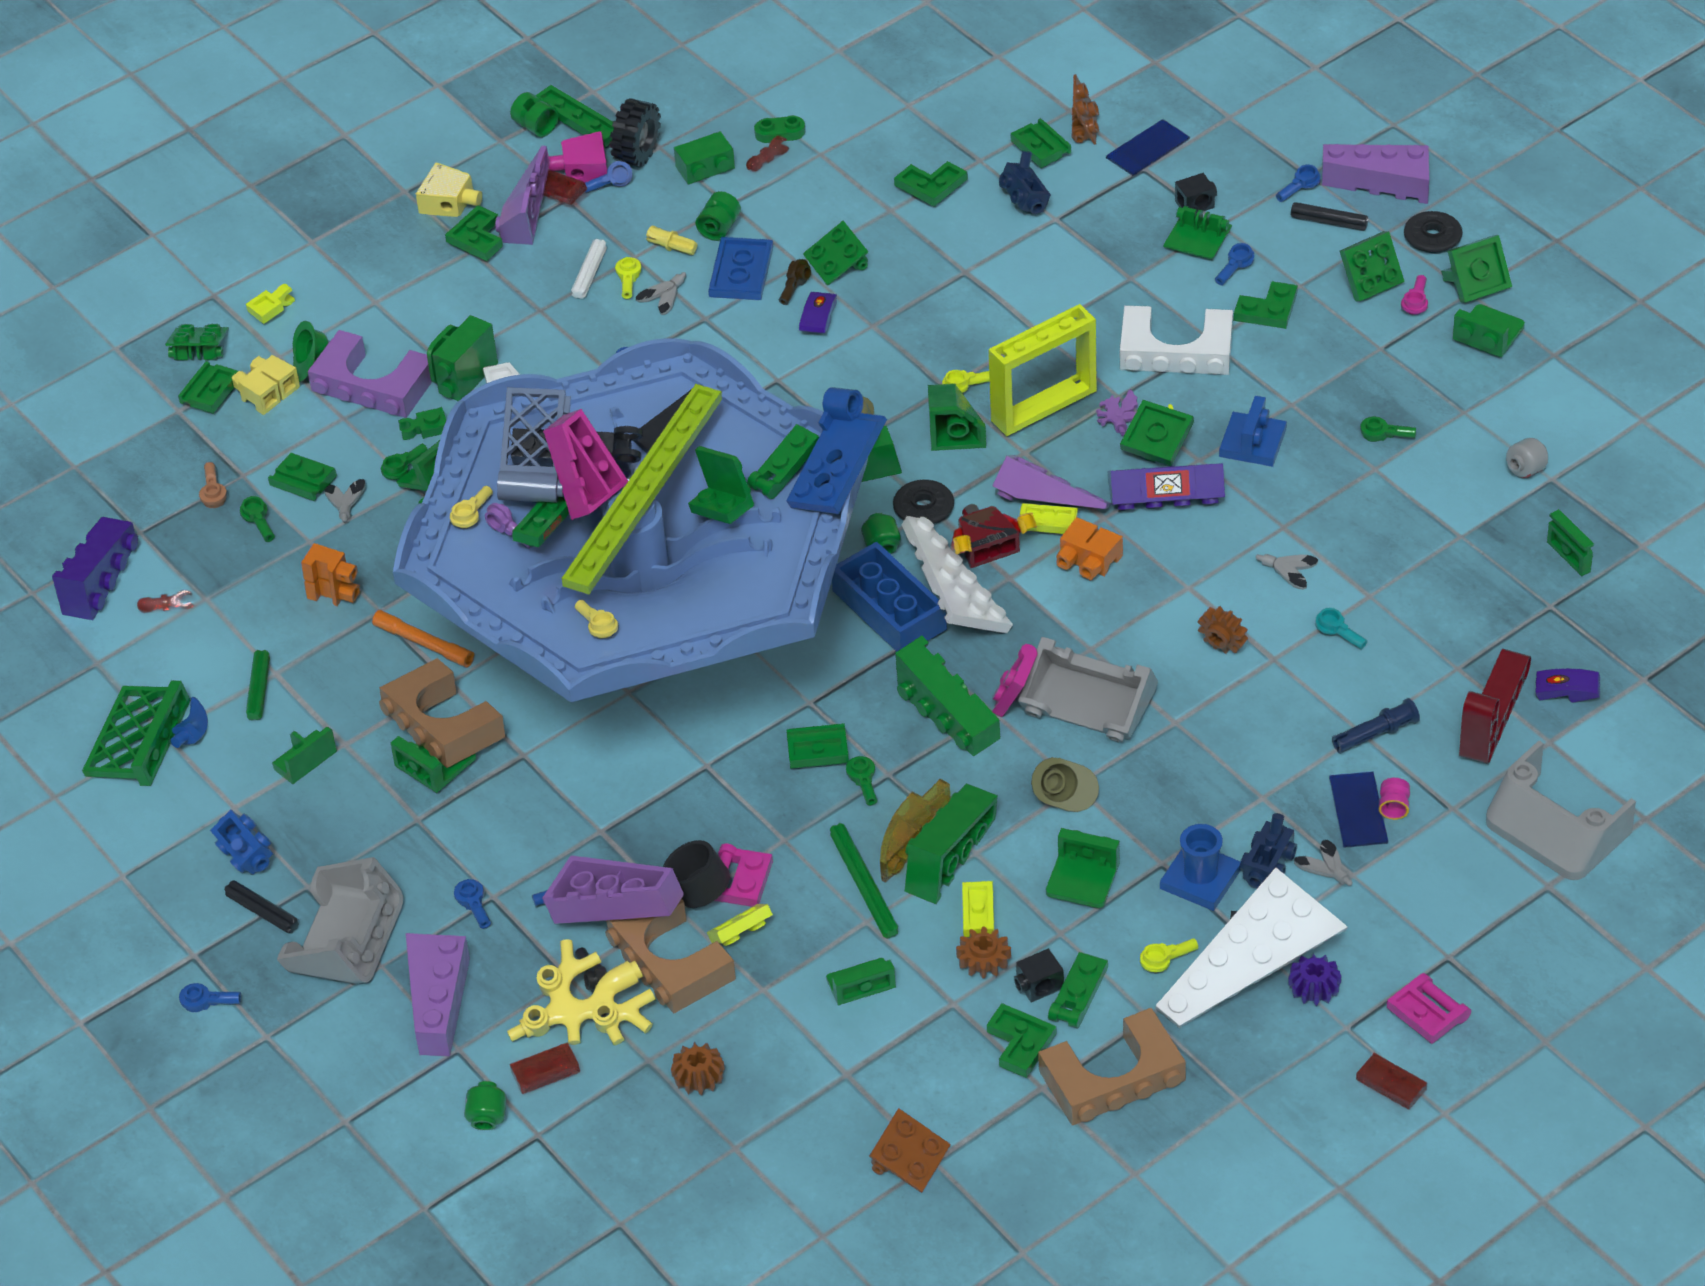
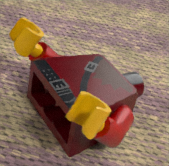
(988, 534)

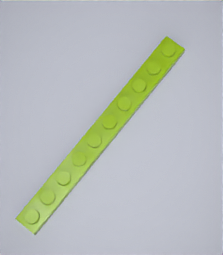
(641, 489)

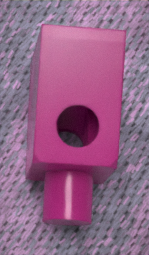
(581, 158)

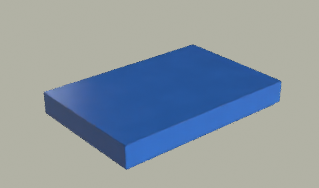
(740, 268)

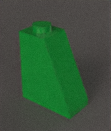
(953, 420)

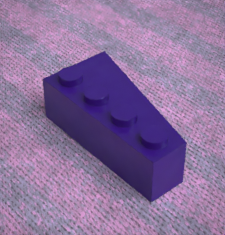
(94, 568)

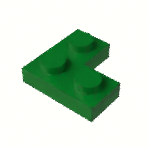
(931, 187)
(473, 234)
(1272, 311)
(1026, 1038)

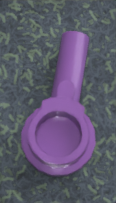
(500, 519)

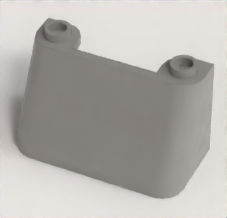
(1087, 691)
(352, 924)

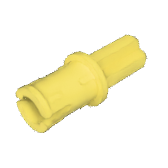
(671, 240)

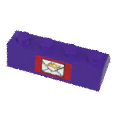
(1166, 484)

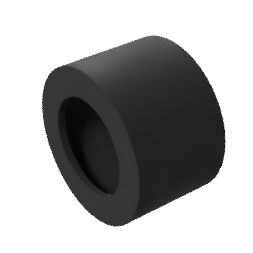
(699, 873)

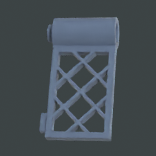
(524, 481)

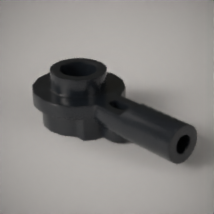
(592, 975)

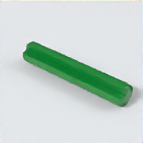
(257, 685)

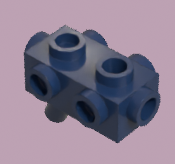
(1024, 185)
(1268, 851)

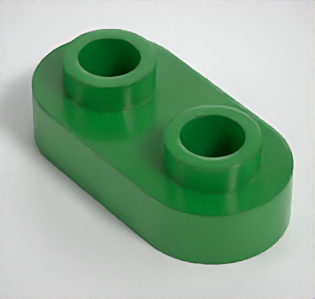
(789, 127)

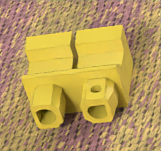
(267, 382)

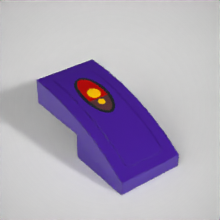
(817, 312)
(1576, 683)

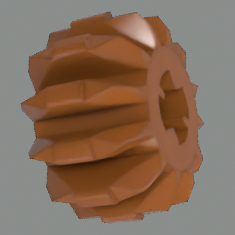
(697, 1068)

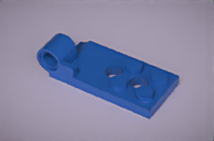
(846, 435)

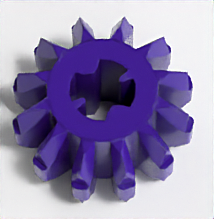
(1314, 979)

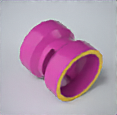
(1394, 798)

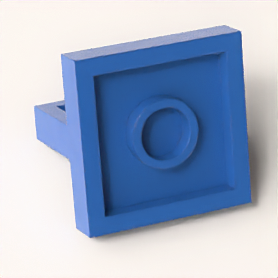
(1253, 435)

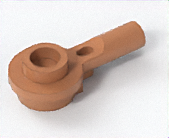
(213, 493)

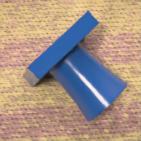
(1200, 869)

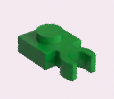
(427, 423)

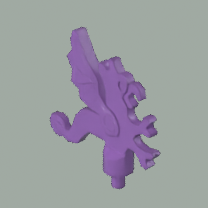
(1117, 415)

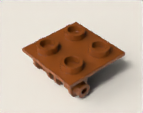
(1083, 113)
(908, 1151)

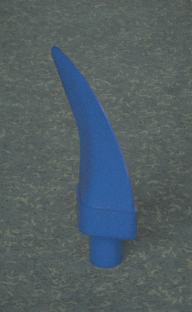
(192, 727)

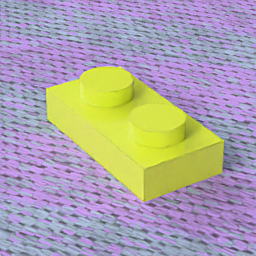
(977, 906)
(749, 919)

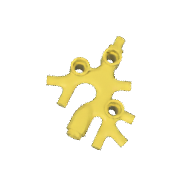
(572, 1011)

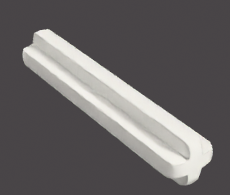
(588, 268)

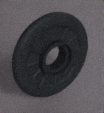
(1449, 231)
(939, 495)

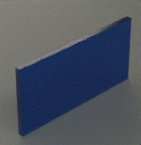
(1147, 147)
(1358, 809)

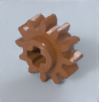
(1222, 629)
(983, 952)

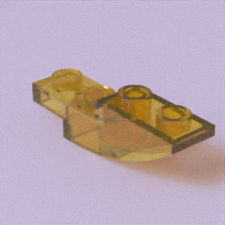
(908, 824)

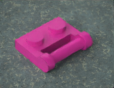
(1014, 679)
(749, 877)
(1424, 1014)

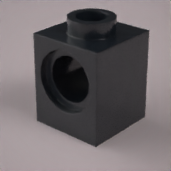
(1196, 193)
(1039, 975)

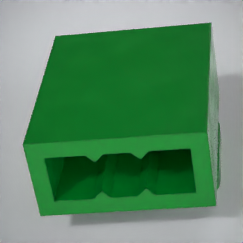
(460, 355)

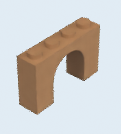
(444, 738)
(673, 981)
(1089, 1095)

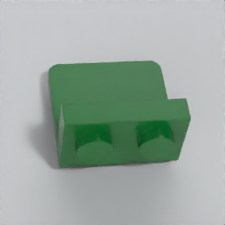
(1487, 329)
(1084, 868)

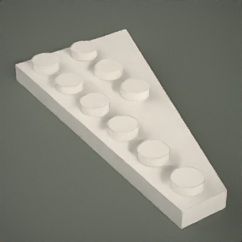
(958, 589)
(1258, 940)

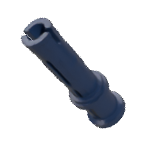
(1387, 721)

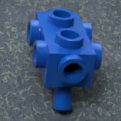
(238, 839)

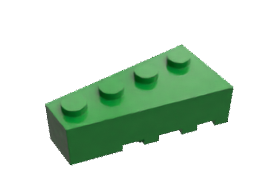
(944, 698)
(948, 841)

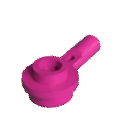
(1415, 300)

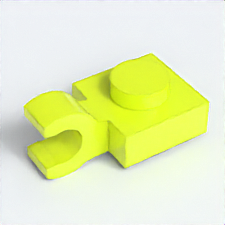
(268, 304)

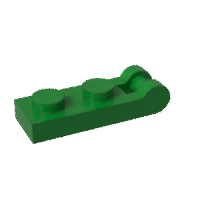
(783, 462)
(1078, 989)

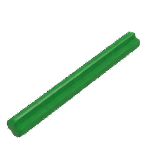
(864, 880)

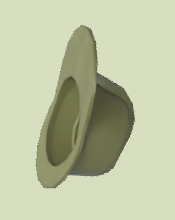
(1064, 784)

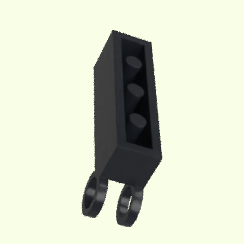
(617, 443)

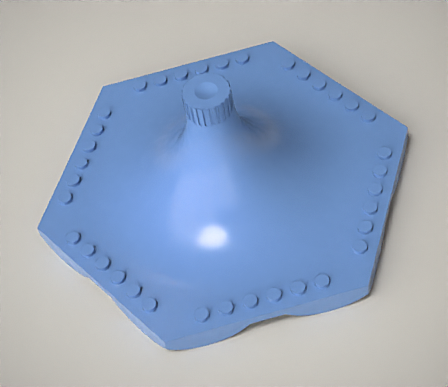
(681, 582)

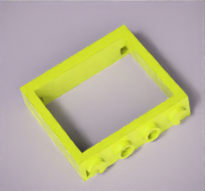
(1030, 345)

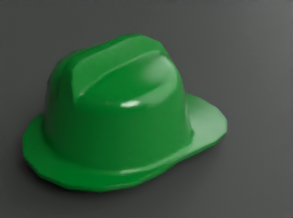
(307, 347)

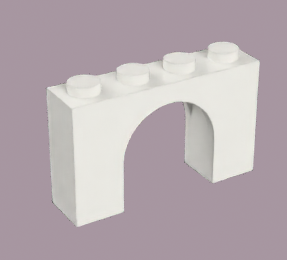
(1205, 355)

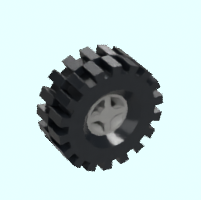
(635, 132)

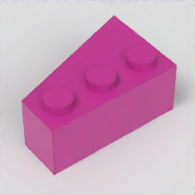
(582, 464)

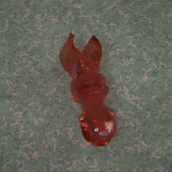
(767, 154)
(165, 602)

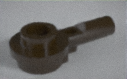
(797, 274)

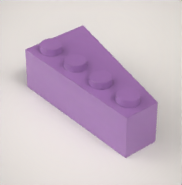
(1378, 169)
(611, 891)

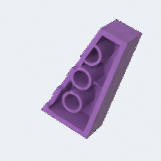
(437, 985)

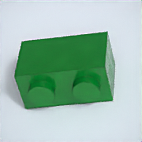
(704, 157)

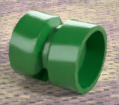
(534, 114)
(718, 215)

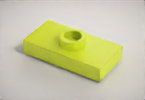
(1050, 518)

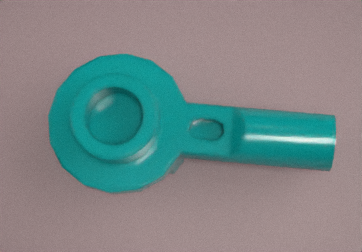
(1332, 622)

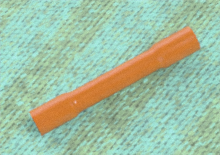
(397, 627)

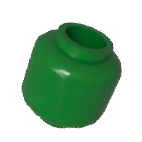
(882, 529)
(485, 1105)

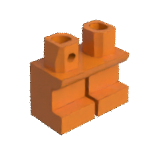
(1089, 548)
(329, 575)

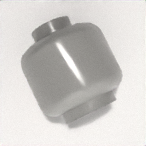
(1527, 457)

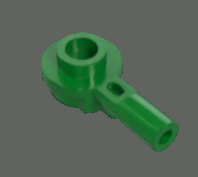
(1377, 429)
(397, 465)
(254, 510)
(860, 771)

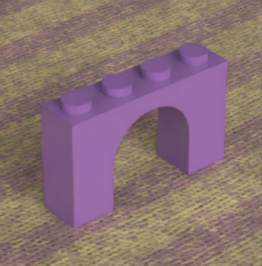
(392, 394)

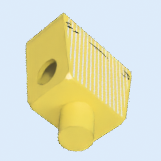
(446, 192)

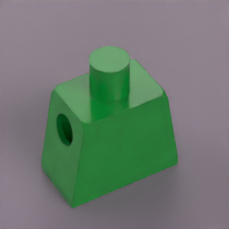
(882, 458)

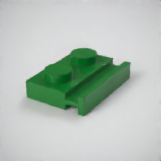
(1042, 142)
(208, 387)
(302, 476)
(1570, 542)
(817, 745)

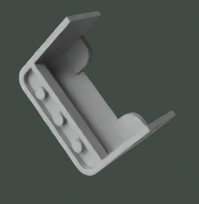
(1549, 831)

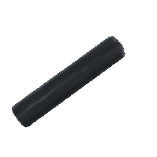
(1329, 216)
(261, 906)

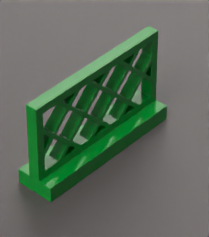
(156, 734)

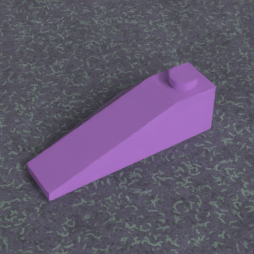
(523, 205)
(1029, 481)

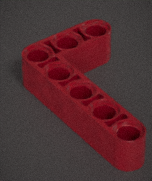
(1488, 713)

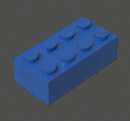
(888, 597)

